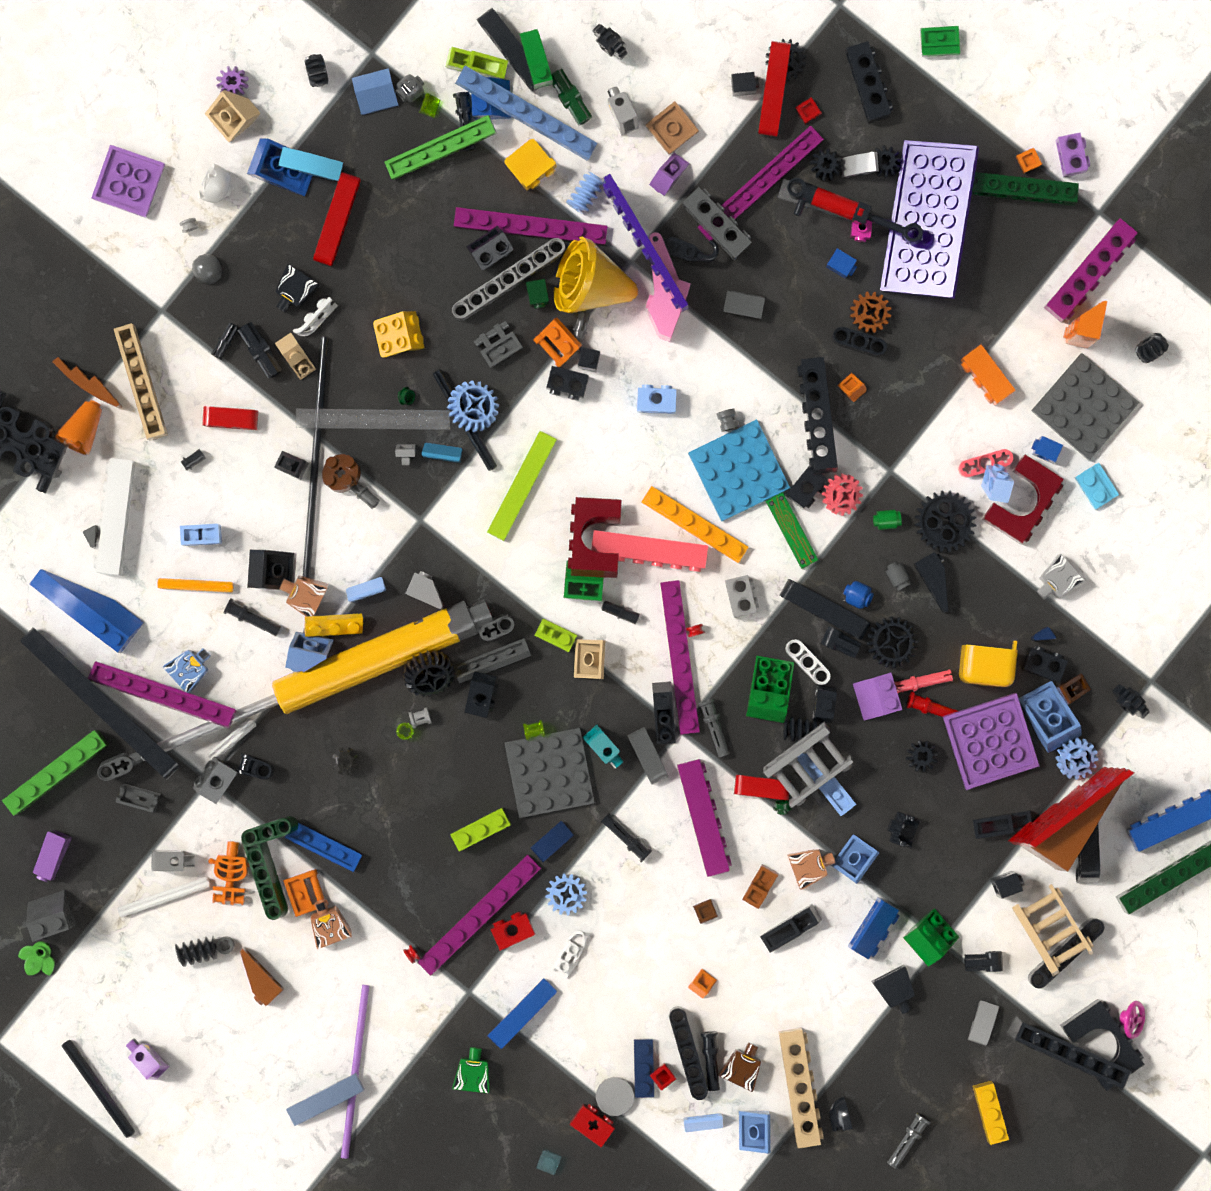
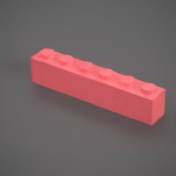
(651, 550)

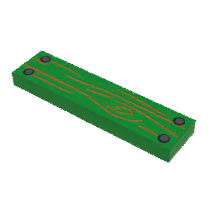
(791, 530)

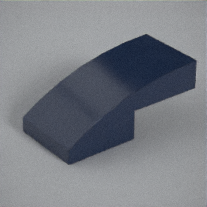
(552, 841)

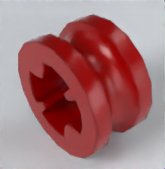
(695, 630)
(411, 954)

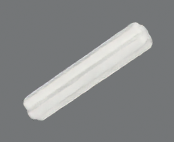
(232, 739)

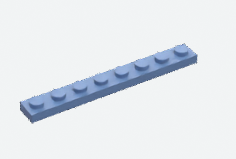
(526, 113)

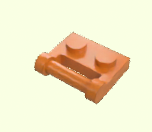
(561, 338)
(299, 893)

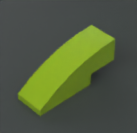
(481, 63)

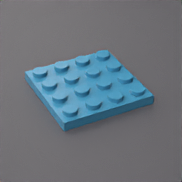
(738, 470)

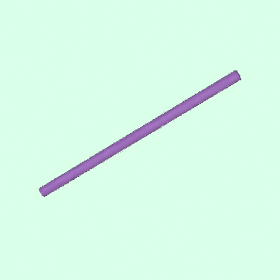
(355, 1069)

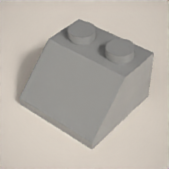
(425, 590)

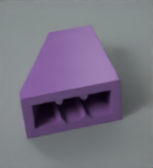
(51, 855)

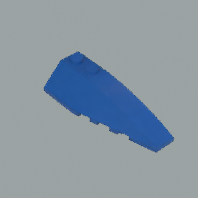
(90, 609)

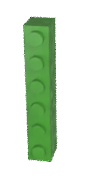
(55, 772)

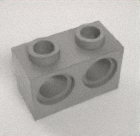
(736, 597)

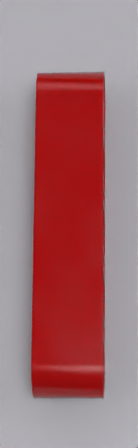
(774, 88)
(336, 219)

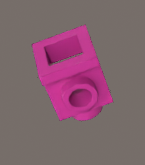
(861, 235)

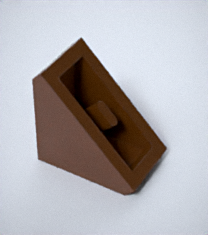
(1073, 688)

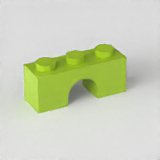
(480, 829)

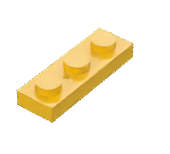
(333, 625)

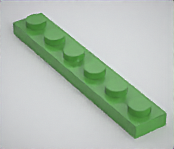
(440, 147)

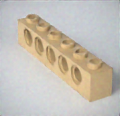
(140, 382)
(787, 1039)

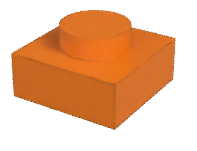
(1028, 160)

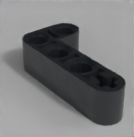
(1089, 860)

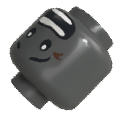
(410, 88)

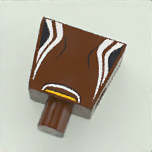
(742, 1067)

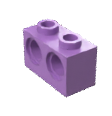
(1066, 154)

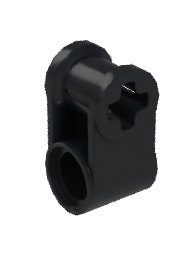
(251, 767)

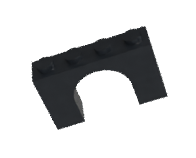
(1097, 1017)

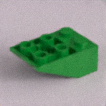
(770, 689)

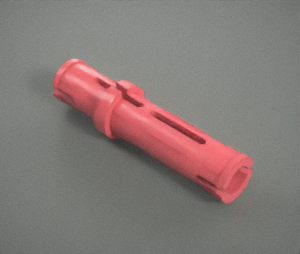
(923, 681)

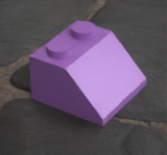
(877, 696)

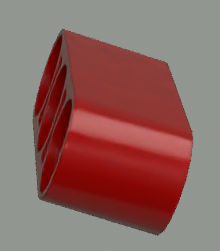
(230, 418)
(760, 787)

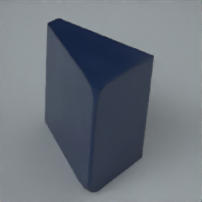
(1044, 634)

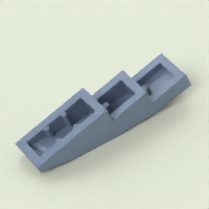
(325, 1099)

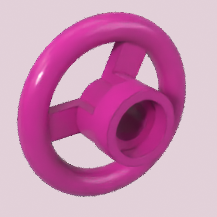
(1130, 1019)

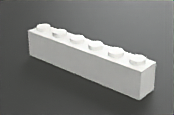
(115, 516)

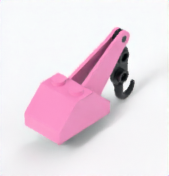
(659, 306)

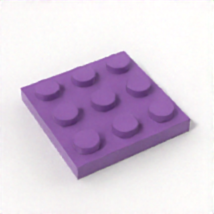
(128, 181)

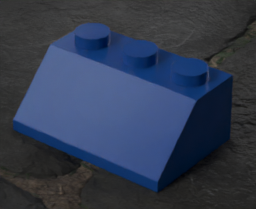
(874, 929)

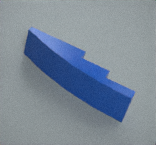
(522, 1013)

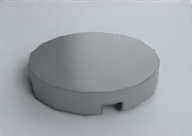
(614, 1096)

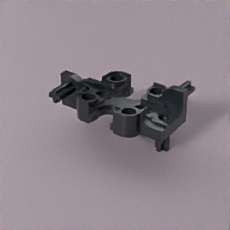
(50, 449)

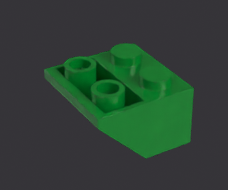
(582, 587)
(931, 937)

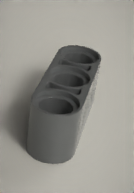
(647, 755)

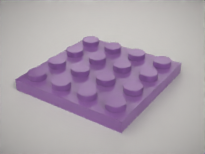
(990, 741)

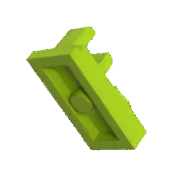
(555, 635)

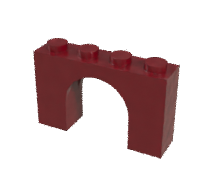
(1046, 485)
(583, 560)

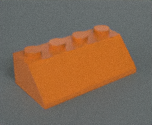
(1087, 327)

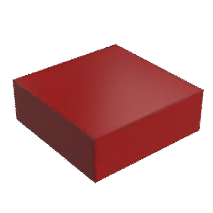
(808, 110)

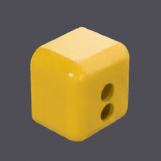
(988, 665)

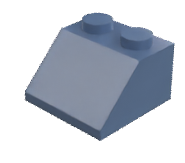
(307, 651)

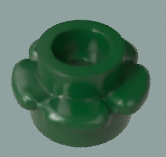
(406, 396)
(782, 807)

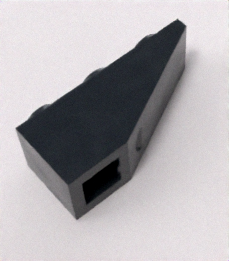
(663, 712)

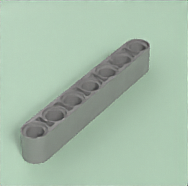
(514, 271)

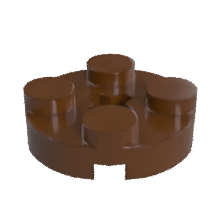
(347, 480)

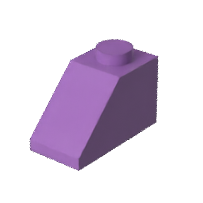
(668, 174)

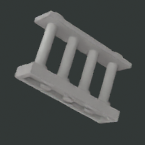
(805, 746)

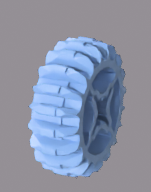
(478, 412)

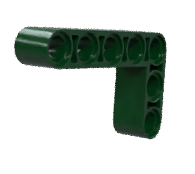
(266, 863)

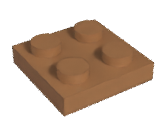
(671, 128)

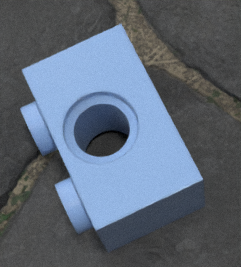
(668, 402)

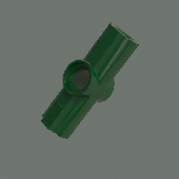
(570, 97)

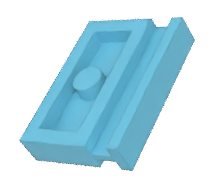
(1096, 486)

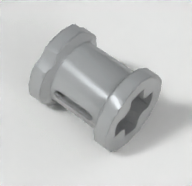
(420, 717)

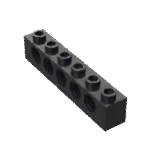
(816, 368)
(1073, 1056)

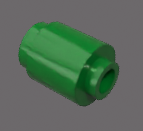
(887, 519)

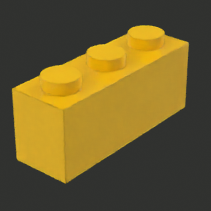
(990, 1112)

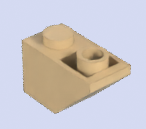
(295, 356)

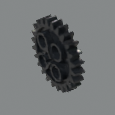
(956, 507)

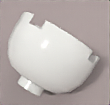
(215, 184)

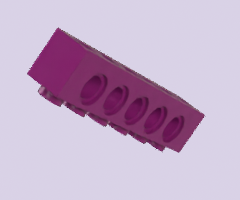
(1119, 230)

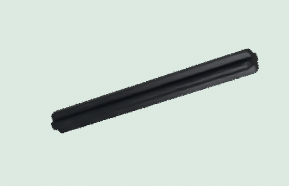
(474, 436)
(98, 1088)

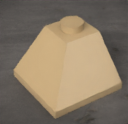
(232, 114)

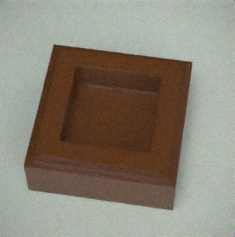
(705, 911)

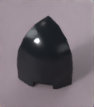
(840, 1116)

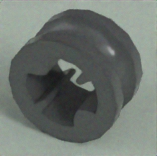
(220, 947)

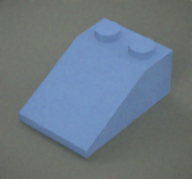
(1050, 716)

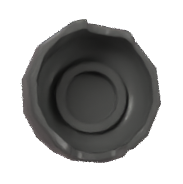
(207, 269)

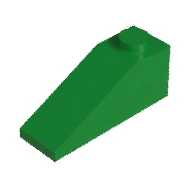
(536, 59)

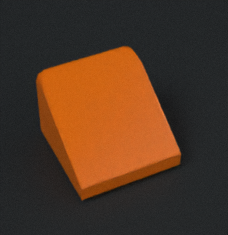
(852, 387)
(702, 983)

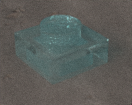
(548, 1162)

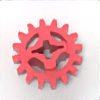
(842, 494)

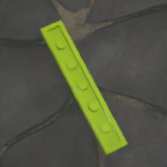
(521, 486)

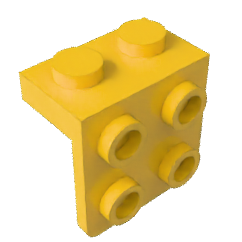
(530, 164)
(398, 333)

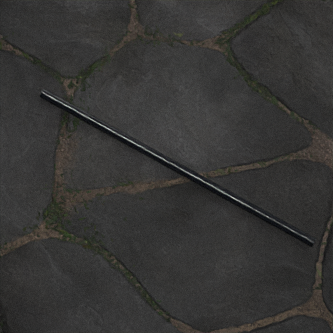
(315, 460)

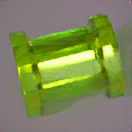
(534, 730)

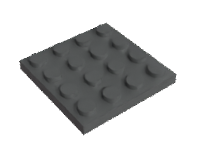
(1085, 406)
(549, 773)

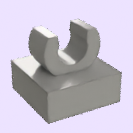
(405, 451)

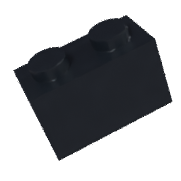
(269, 569)

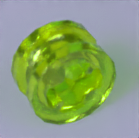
(402, 736)

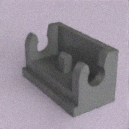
(744, 304)
(138, 798)

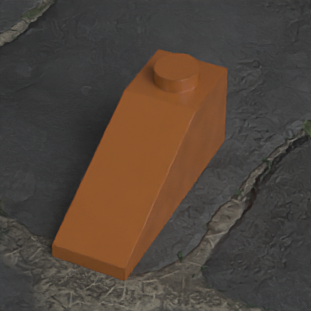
(262, 983)

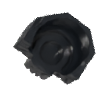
(902, 829)

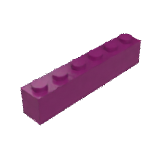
(703, 817)

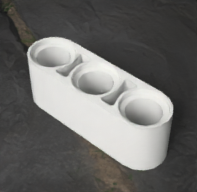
(817, 665)

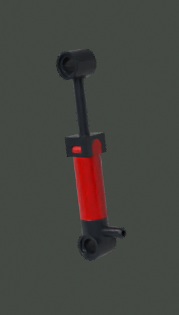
(847, 208)

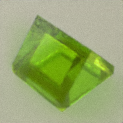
(429, 105)

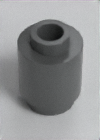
(898, 575)

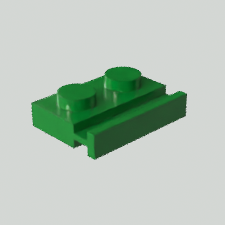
(940, 41)

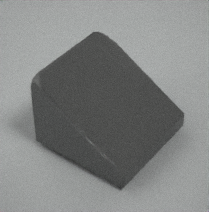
(91, 535)

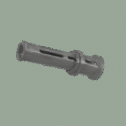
(711, 718)
(913, 1132)

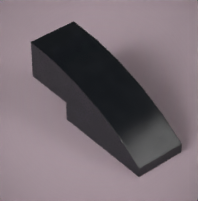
(1001, 824)
(791, 928)

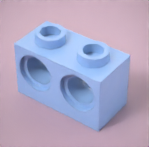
(997, 483)
(200, 534)

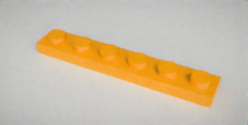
(694, 524)

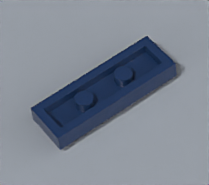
(643, 1068)

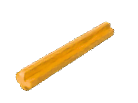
(198, 585)

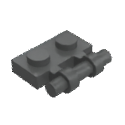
(502, 348)

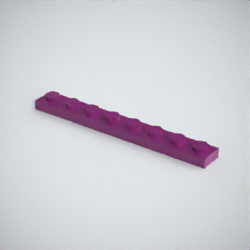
(768, 176)
(529, 225)
(679, 657)
(162, 694)
(479, 915)

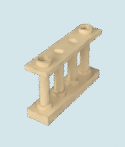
(1044, 946)

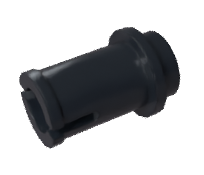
(193, 460)

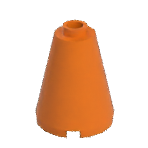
(81, 428)

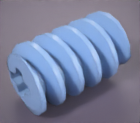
(585, 193)

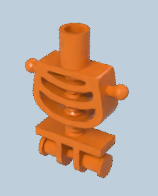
(231, 855)

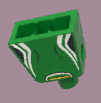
(472, 1073)

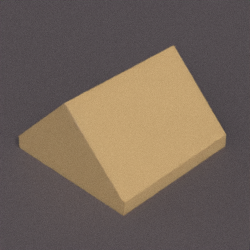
(589, 659)

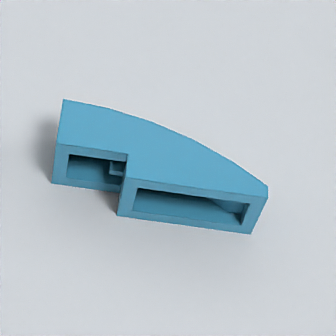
(310, 164)

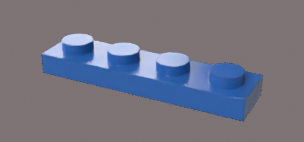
(325, 847)

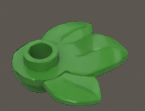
(37, 961)

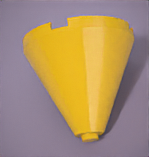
(590, 279)

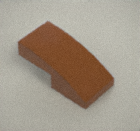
(760, 886)

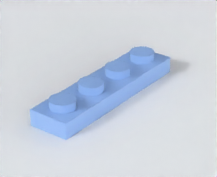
(831, 790)

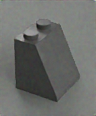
(49, 916)

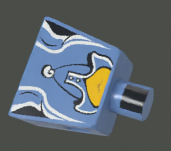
(188, 669)

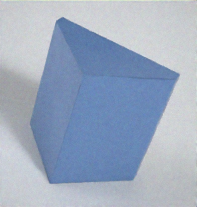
(374, 91)
(855, 859)
(754, 1131)

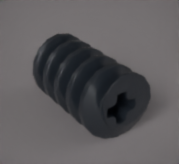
(798, 729)
(196, 952)

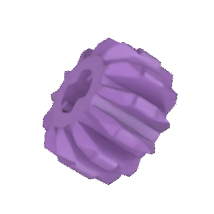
(233, 75)

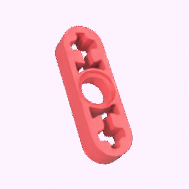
(969, 462)

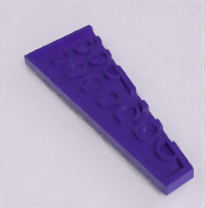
(641, 239)

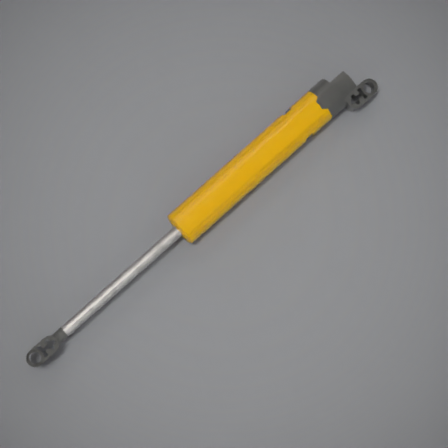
(349, 669)

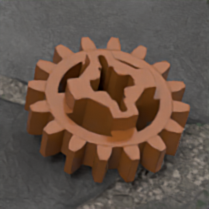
(865, 306)

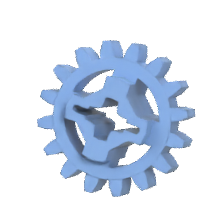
(1077, 766)
(557, 891)

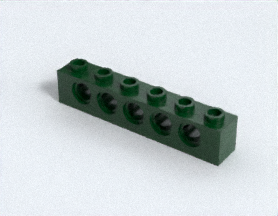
(1025, 189)
(1165, 879)

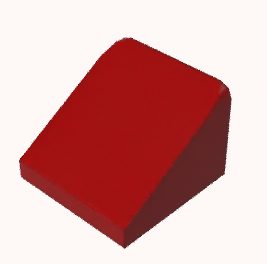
(663, 1076)

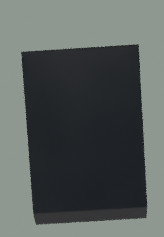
(291, 465)

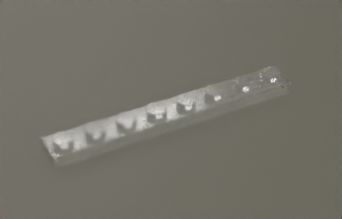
(373, 419)

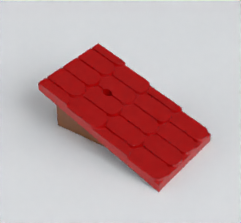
(1067, 825)

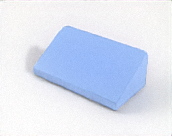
(365, 589)
(703, 1122)

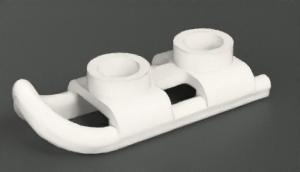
(312, 320)
(573, 950)

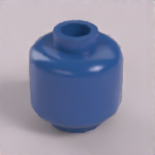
(858, 595)

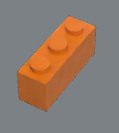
(987, 375)

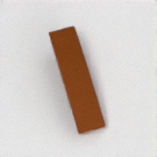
(92, 386)

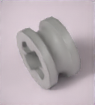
(188, 225)

